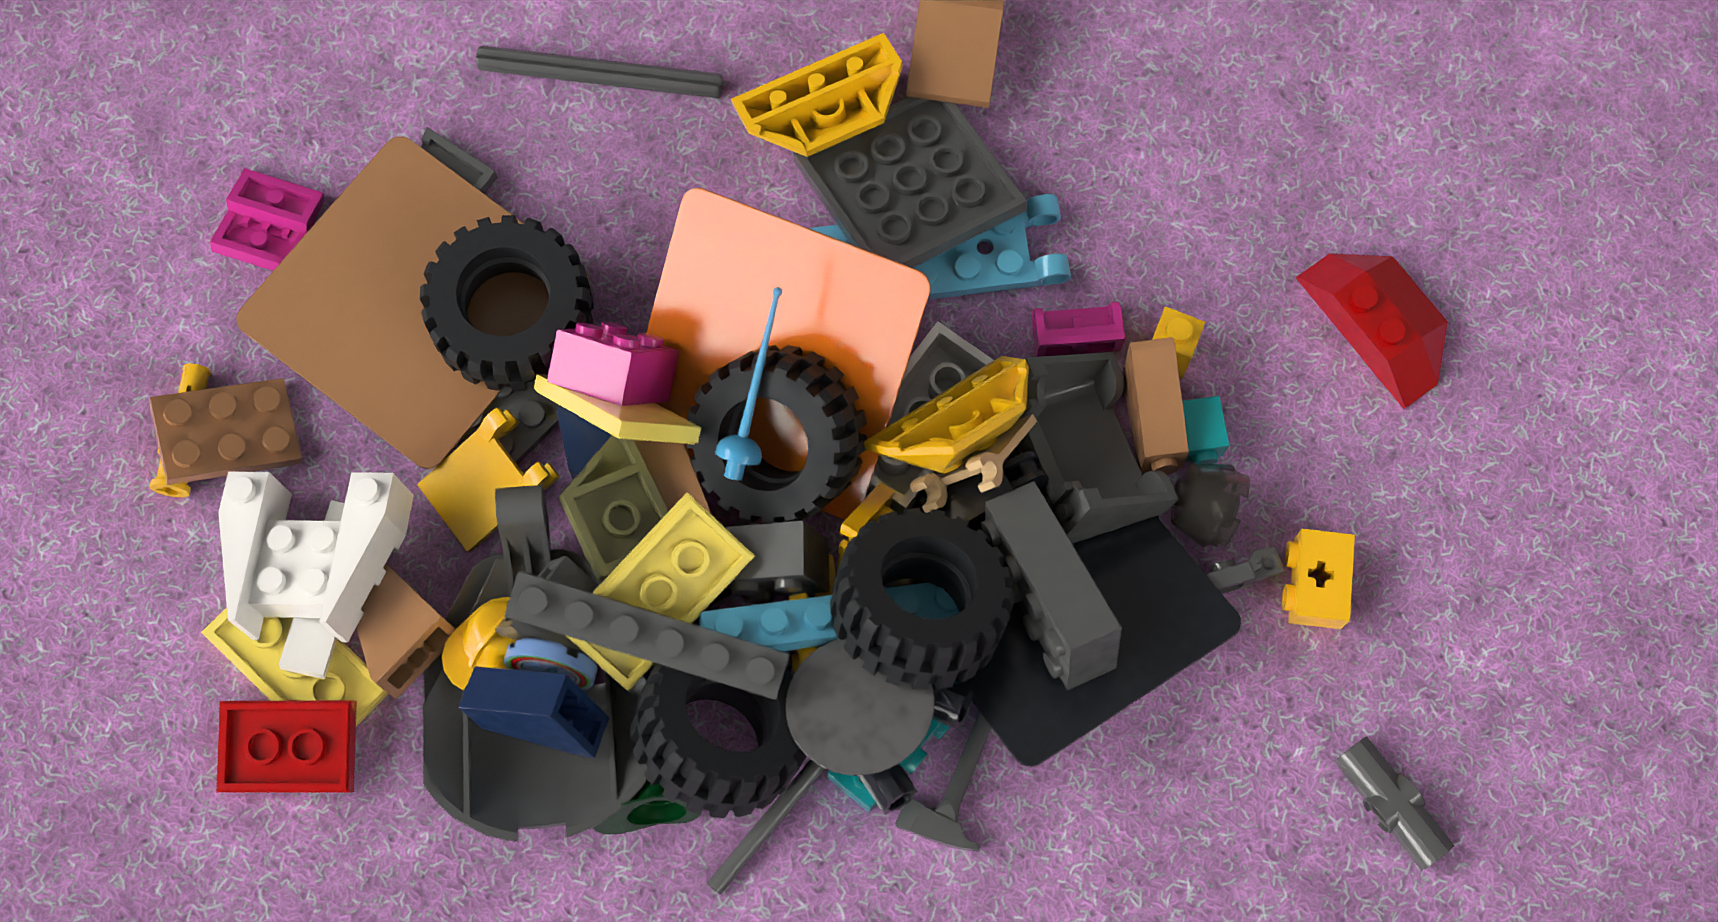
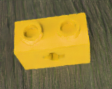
(1333, 559)

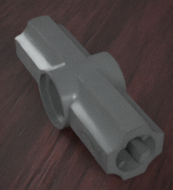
(1394, 803)

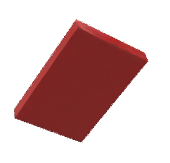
(287, 746)

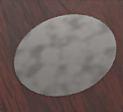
(852, 717)

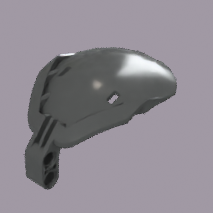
(505, 781)

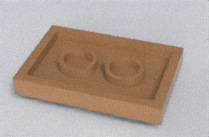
(225, 431)

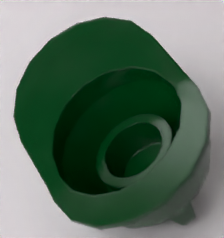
(646, 810)

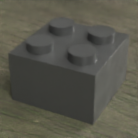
(787, 561)

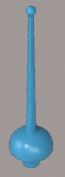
(739, 448)

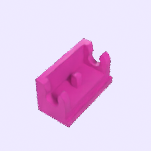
(1078, 330)

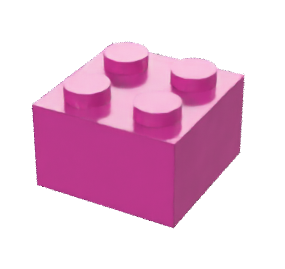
(613, 364)

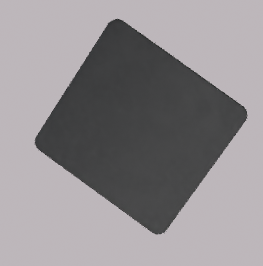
(1167, 623)

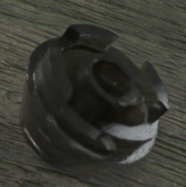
(1209, 503)

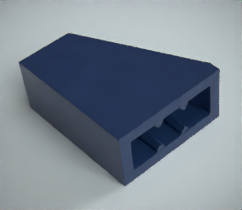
(535, 708)

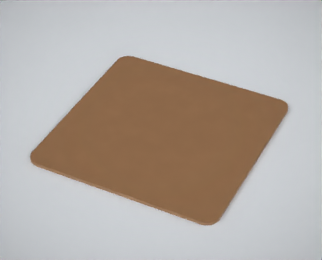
(350, 305)

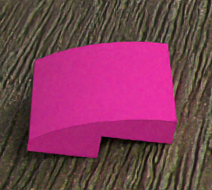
(265, 219)

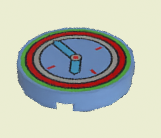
(550, 657)

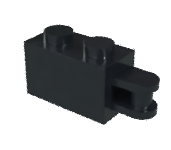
(967, 500)

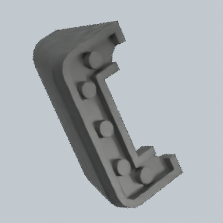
(1083, 447)

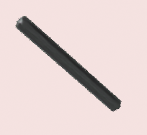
(599, 71)

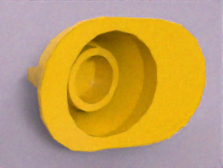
(476, 643)

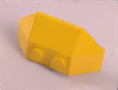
(825, 99)
(958, 419)

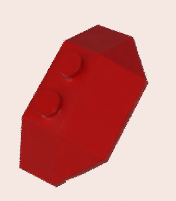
(1382, 319)

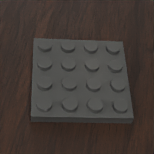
(913, 183)

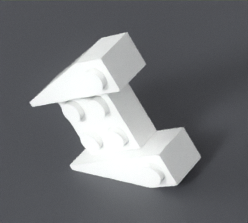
(307, 565)

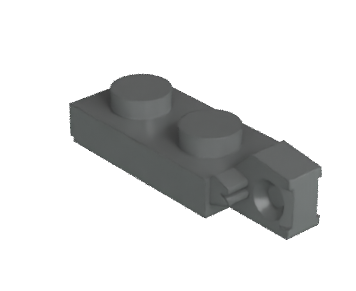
(1260, 566)

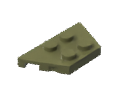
(612, 504)

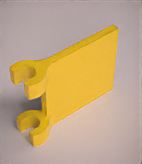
(467, 480)

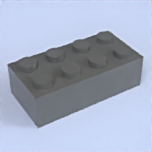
(1053, 587)

